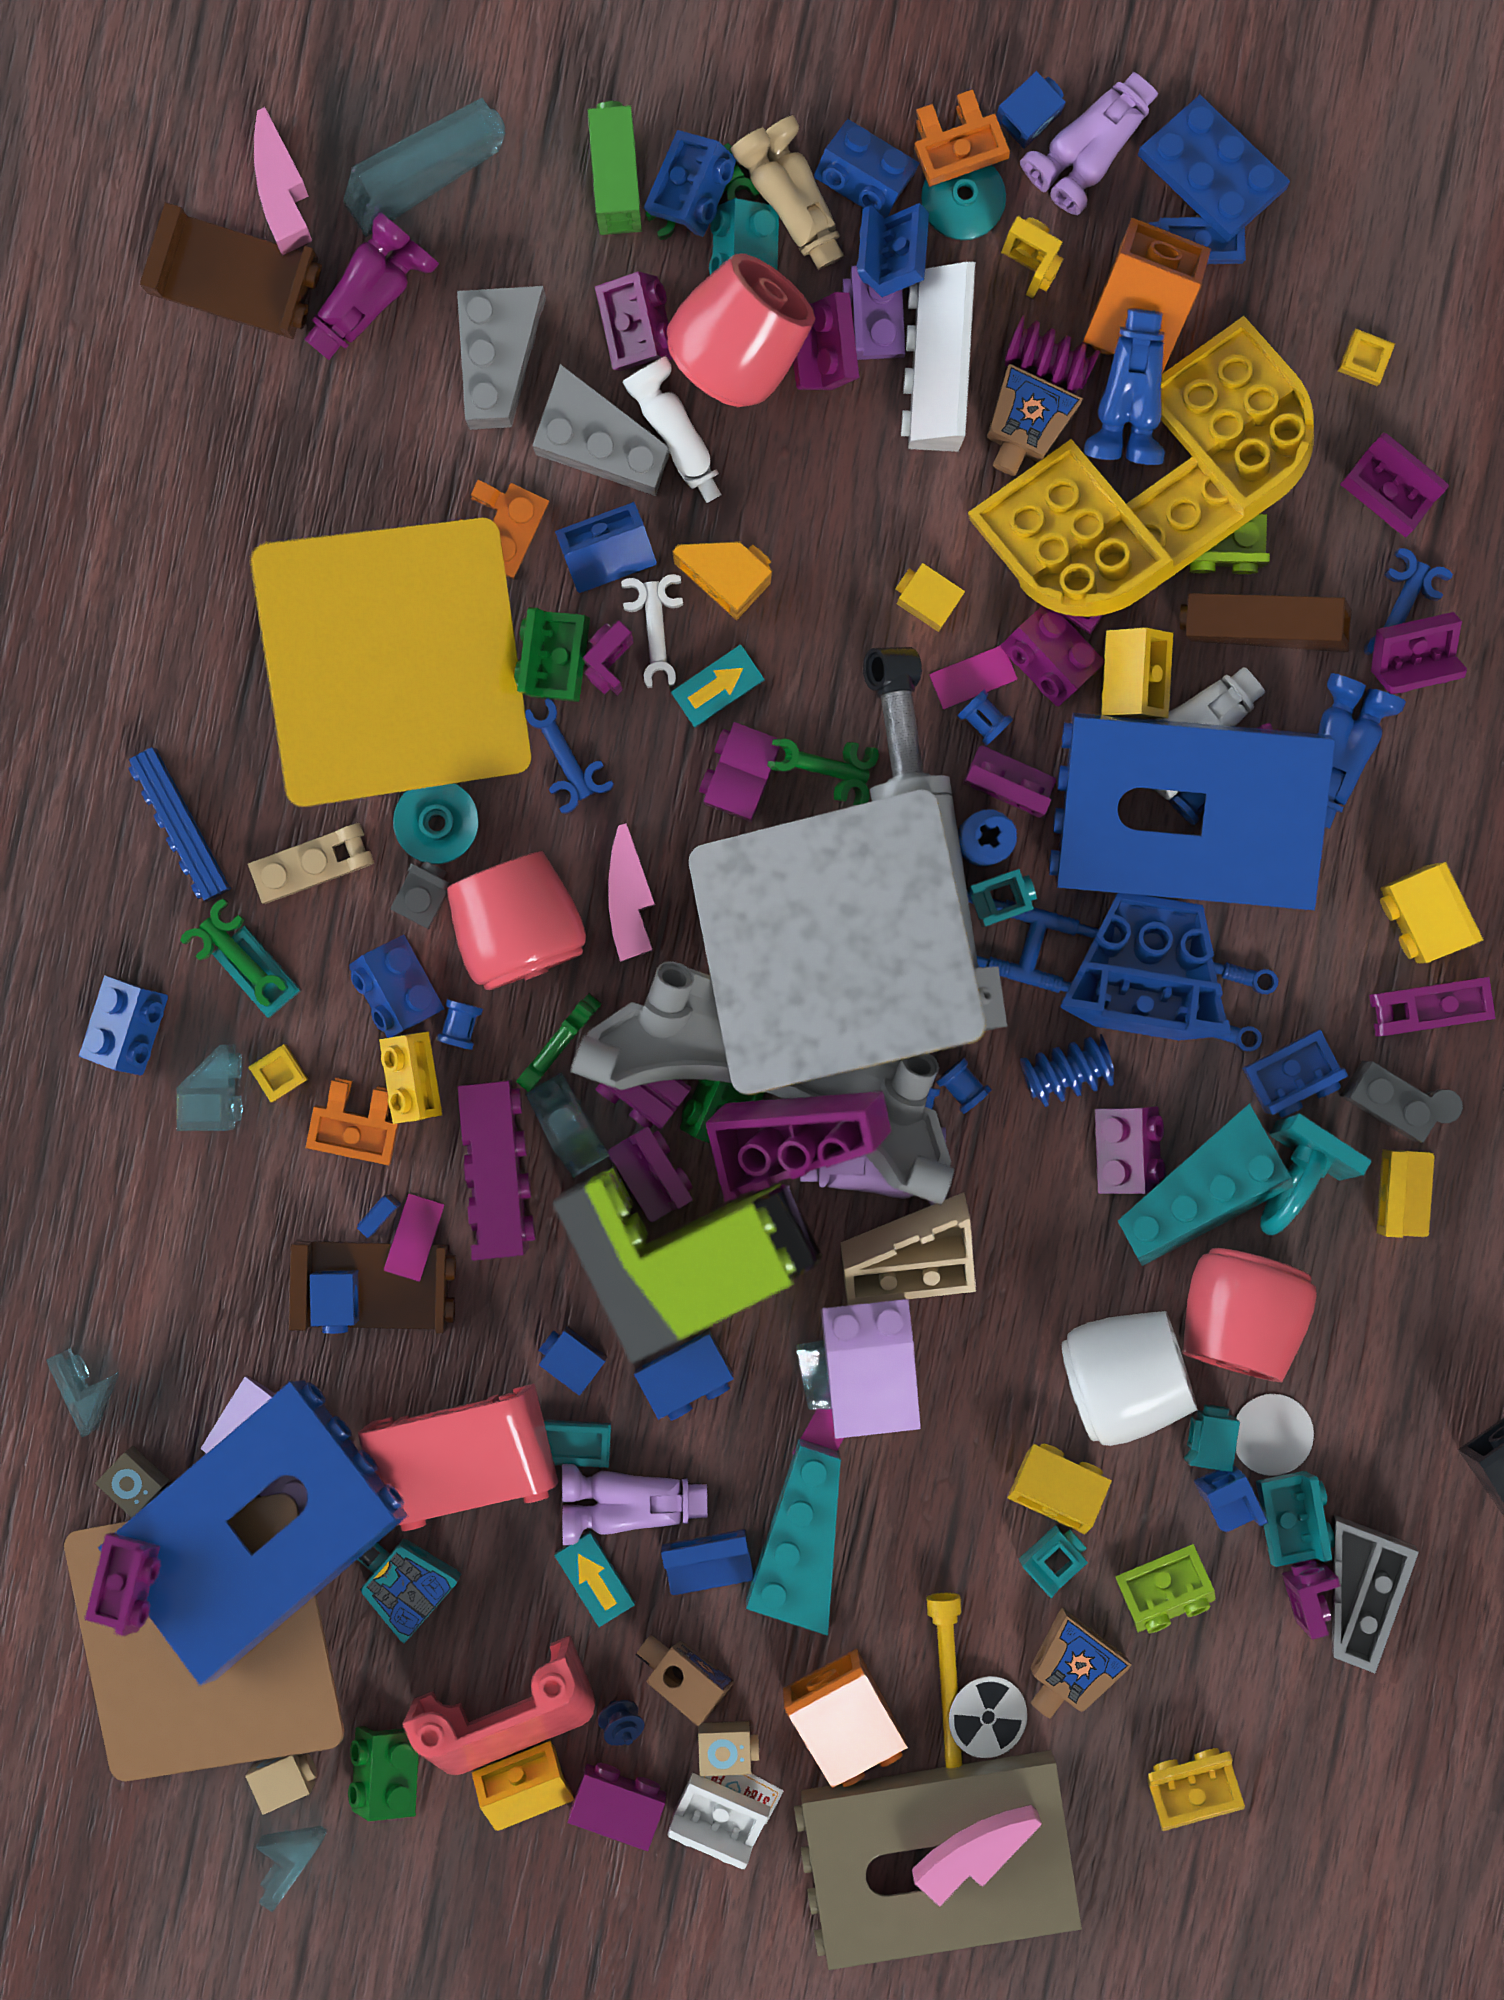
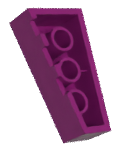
(791, 1136)
(495, 1169)

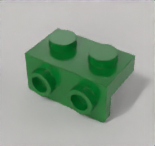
(552, 655)
(383, 1774)

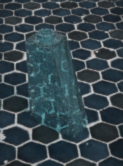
(422, 164)

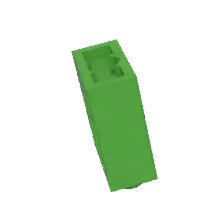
(614, 168)

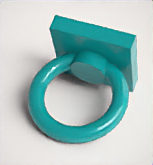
(1313, 1157)

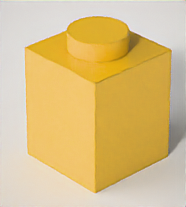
(928, 596)

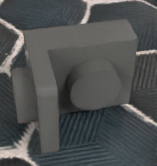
(422, 894)

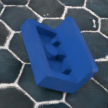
(865, 168)
(893, 248)
(395, 987)
(123, 1026)
(1295, 1074)

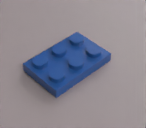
(1213, 168)

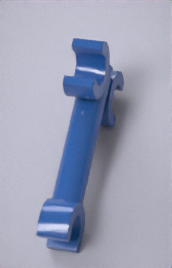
(1417, 577)
(580, 783)

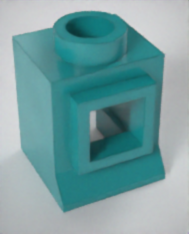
(1021, 889)
(1213, 1438)
(1035, 1556)

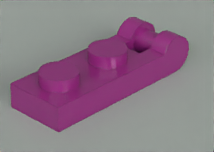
(1434, 1006)

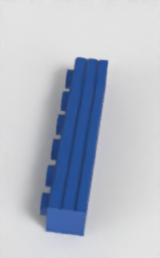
(179, 823)

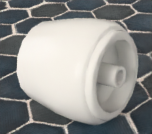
(1127, 1376)

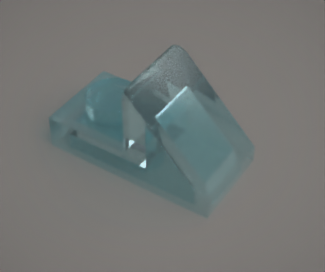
(83, 1401)
(292, 1852)

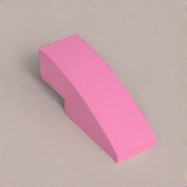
(278, 186)
(627, 896)
(975, 1852)

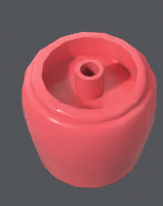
(740, 331)
(515, 921)
(1247, 1313)

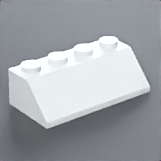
(940, 358)

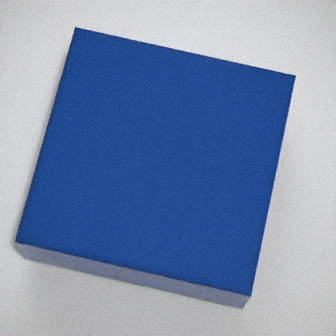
(378, 1215)

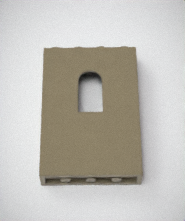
(921, 1810)

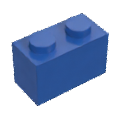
(684, 1376)

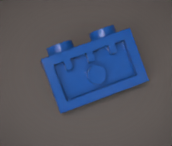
(691, 182)

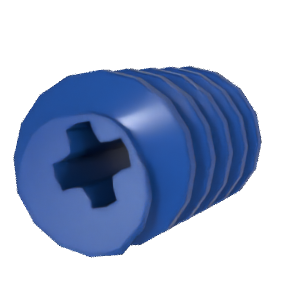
(1000, 846)
(1068, 1071)

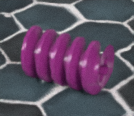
(1050, 357)

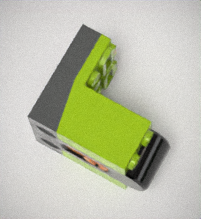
(691, 1274)

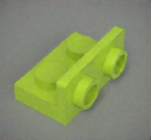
(1241, 550)
(1166, 1589)

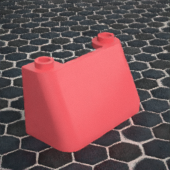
(464, 1456)
(558, 1704)

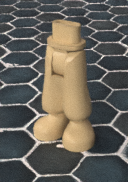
(790, 189)

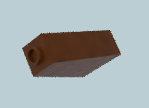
(1268, 621)

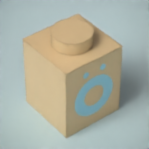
(727, 1748)
(281, 1780)

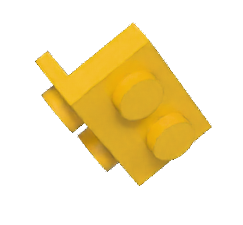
(1035, 249)
(410, 1077)
(1194, 1789)

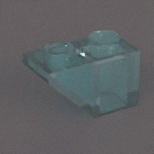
(208, 1094)
(567, 1125)

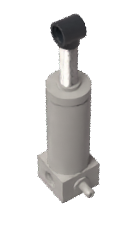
(894, 676)

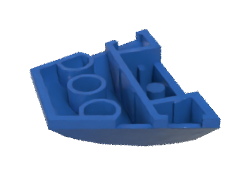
(1150, 972)

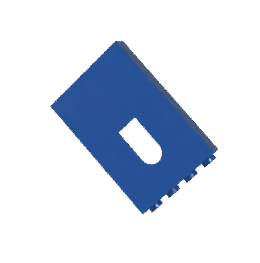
(1258, 819)
(210, 1590)

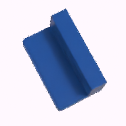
(606, 547)
(707, 1562)

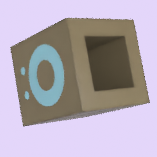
(132, 1481)

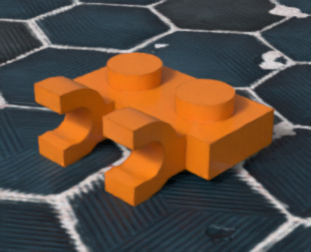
(961, 149)
(516, 517)
(351, 1133)

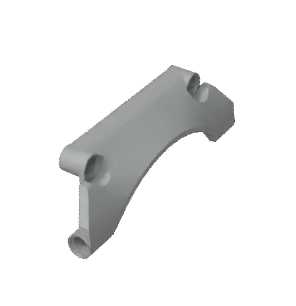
(682, 1038)

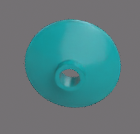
(966, 218)
(413, 818)

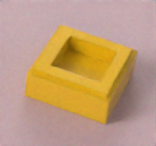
(1366, 357)
(278, 1073)

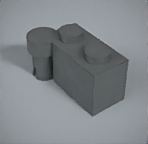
(1400, 1103)

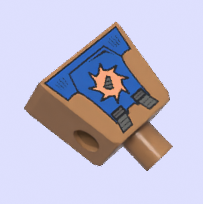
(1028, 418)
(1074, 1666)
(701, 1685)

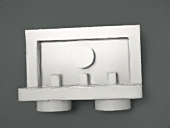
(718, 1821)

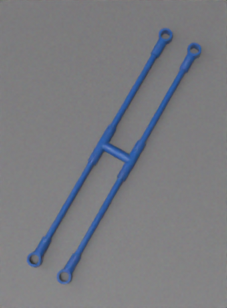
(1042, 919)

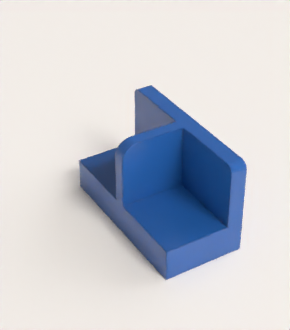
(1230, 1499)

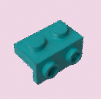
(747, 229)
(1295, 1518)

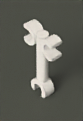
(653, 595)

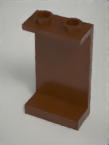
(229, 273)
(384, 1297)

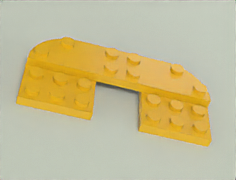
(1091, 551)

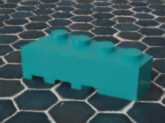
(1212, 1186)
(798, 1553)

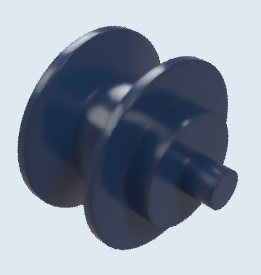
(621, 1722)

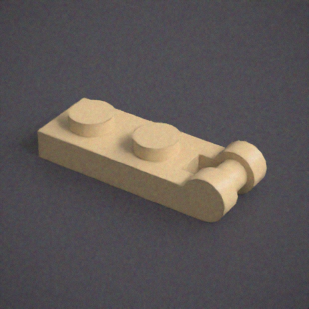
(309, 864)

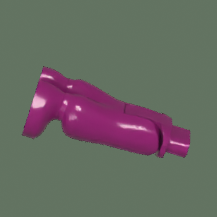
(368, 286)

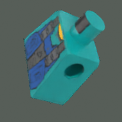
(405, 1585)

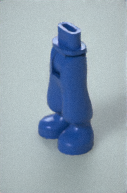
(1133, 393)
(1353, 739)

